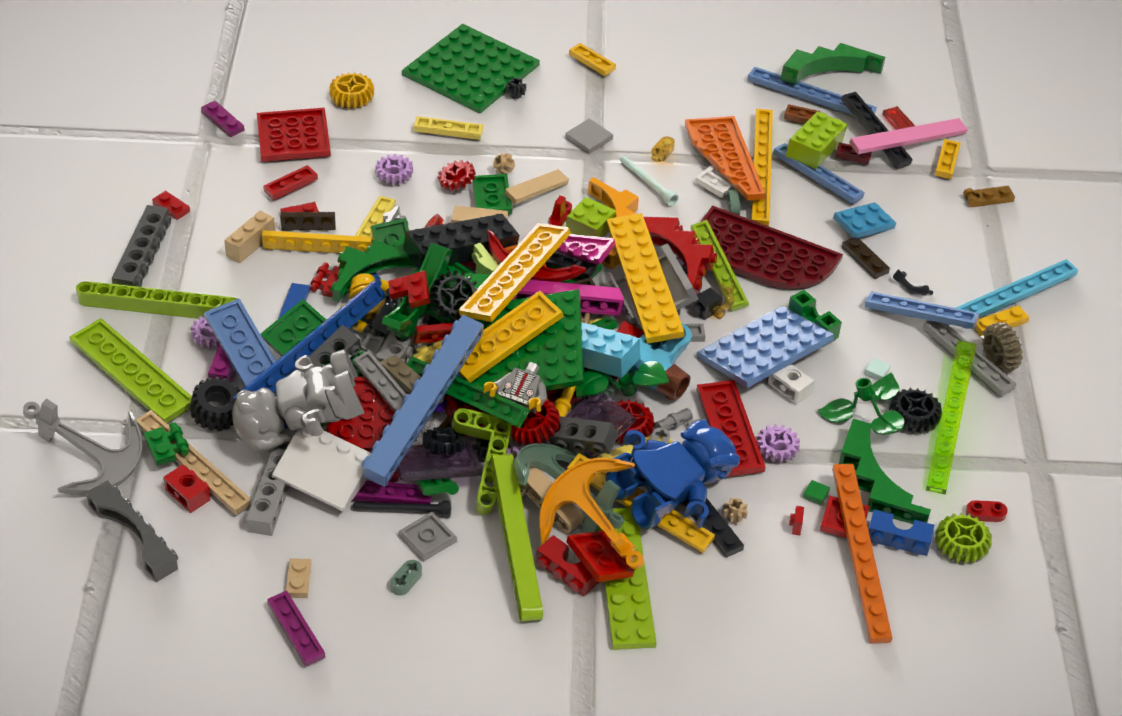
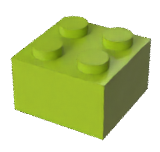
(590, 218)

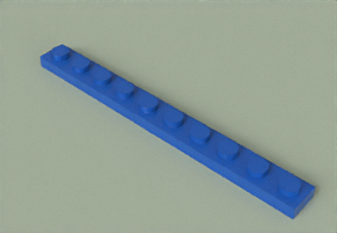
(346, 316)

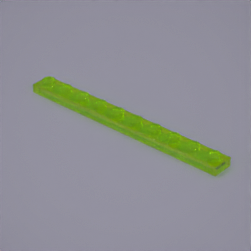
(951, 418)

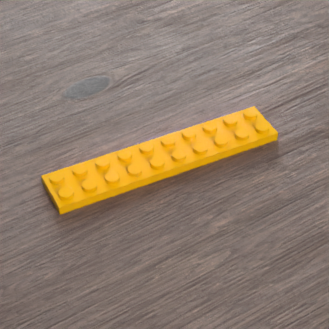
(645, 279)

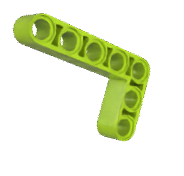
(495, 439)

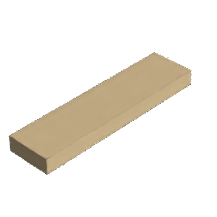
(536, 186)

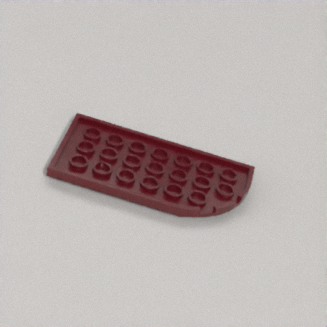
(769, 253)

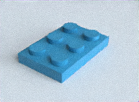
(864, 220)

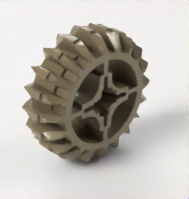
(1002, 346)

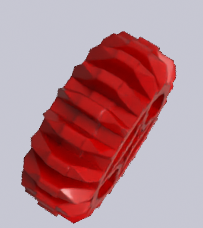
(643, 416)
(536, 426)

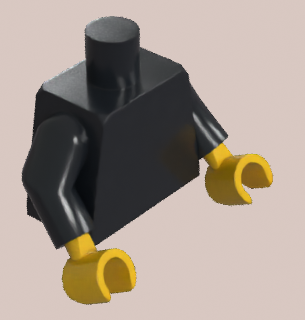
(387, 306)

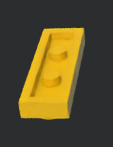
(592, 59)
(947, 159)
(1013, 317)

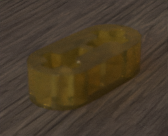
(663, 149)

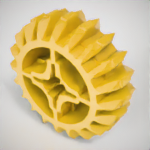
(351, 90)

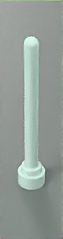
(669, 197)

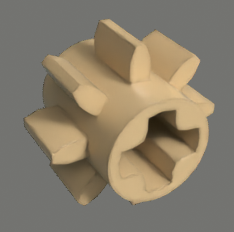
(504, 163)
(735, 510)

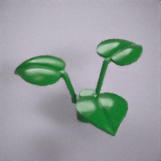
(649, 374)
(884, 389)

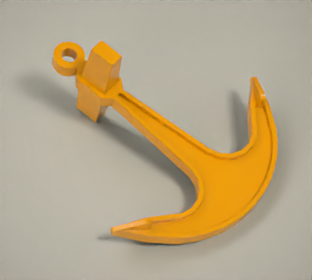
(573, 487)

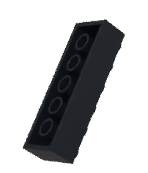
(459, 237)

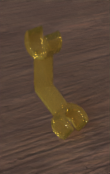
(721, 310)

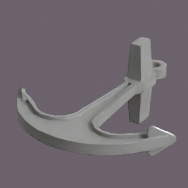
(115, 463)

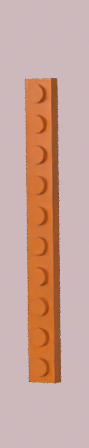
(862, 554)

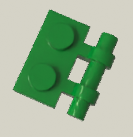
(160, 445)

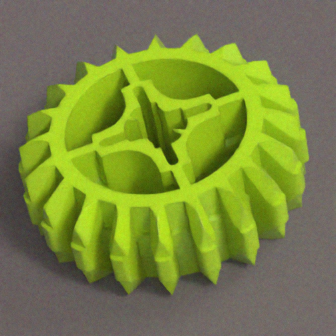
(963, 542)

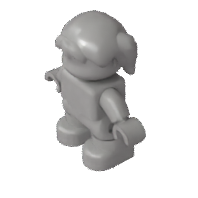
(302, 400)

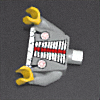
(521, 388)

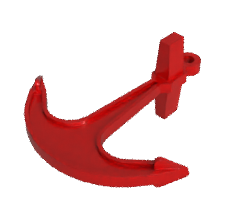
(557, 218)

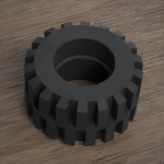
(213, 391)

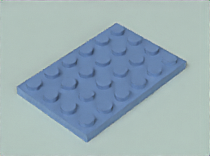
(765, 346)

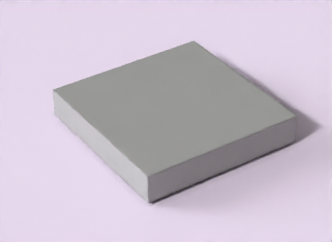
(589, 135)
(427, 536)

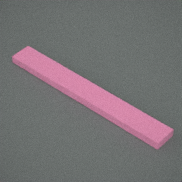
(908, 136)

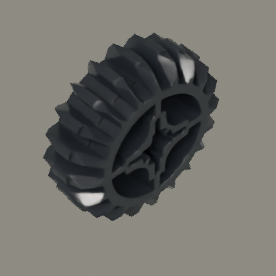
(447, 293)
(918, 409)

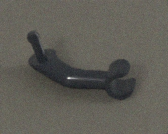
(916, 289)

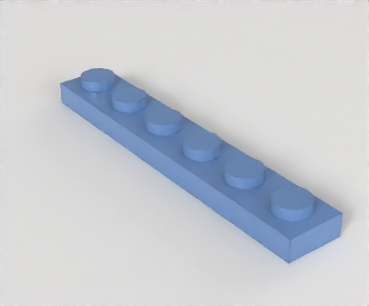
(823, 177)
(922, 310)

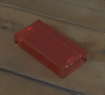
(897, 118)

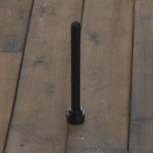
(443, 508)

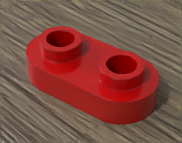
(987, 510)

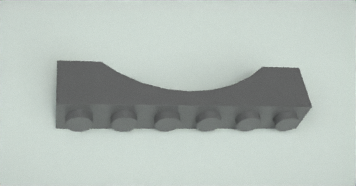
(109, 504)

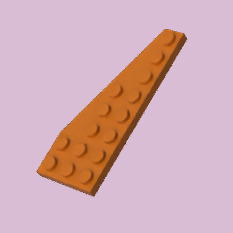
(726, 150)

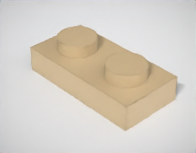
(299, 577)

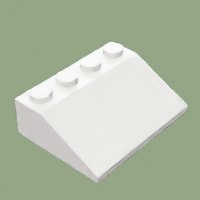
(323, 467)

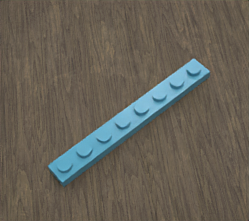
(1021, 288)

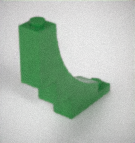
(822, 59)
(884, 494)

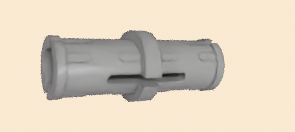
(674, 419)

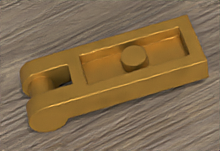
(989, 196)

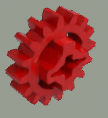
(456, 175)

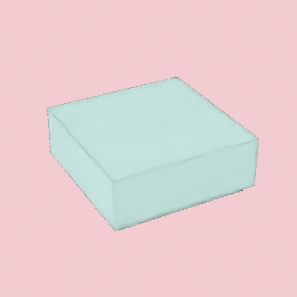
(877, 369)

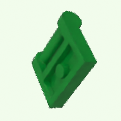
(434, 486)

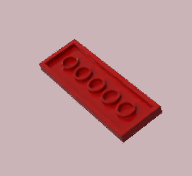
(726, 412)

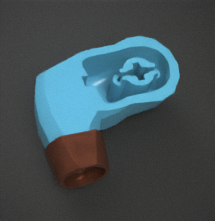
(666, 354)

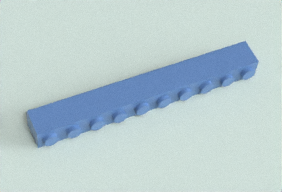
(422, 401)

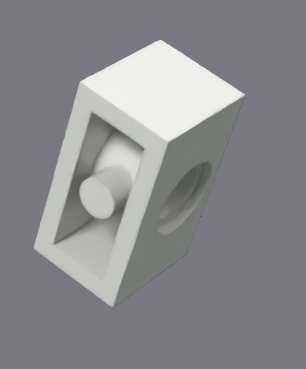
(792, 383)

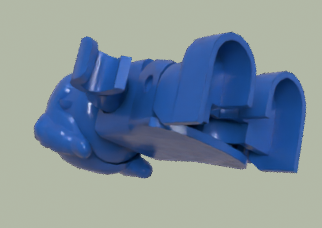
(674, 472)

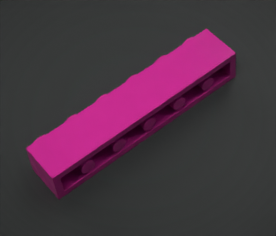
(593, 298)

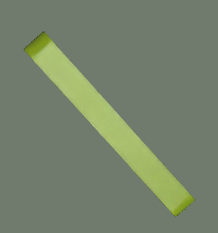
(147, 299)
(516, 538)

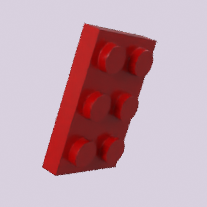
(599, 556)

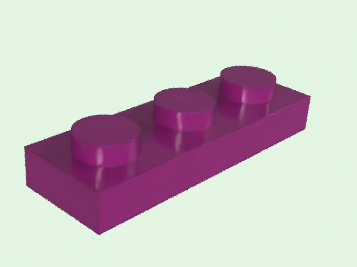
(222, 118)

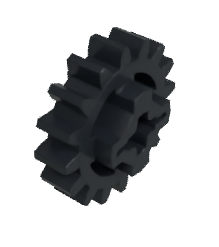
(444, 440)

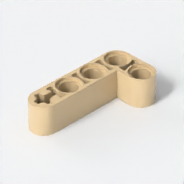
(537, 485)

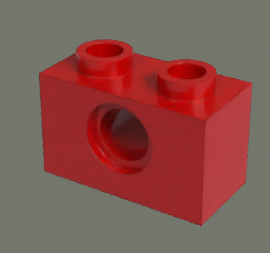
(187, 488)

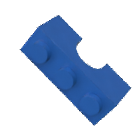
(913, 540)

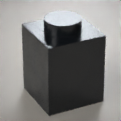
(707, 302)

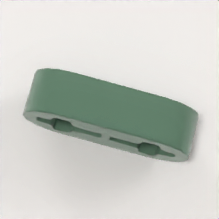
(733, 201)
(403, 575)

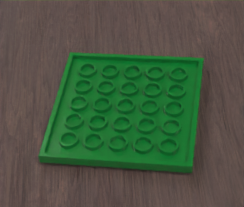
(470, 68)
(554, 350)

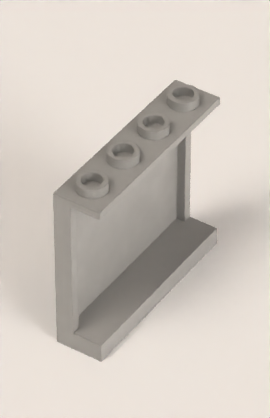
(677, 281)

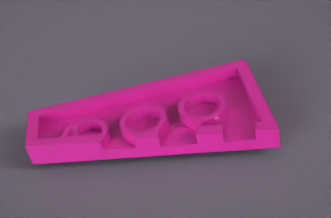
(587, 248)

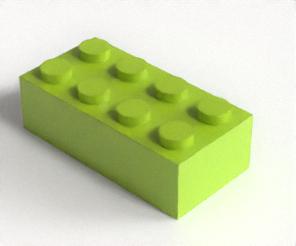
(816, 140)

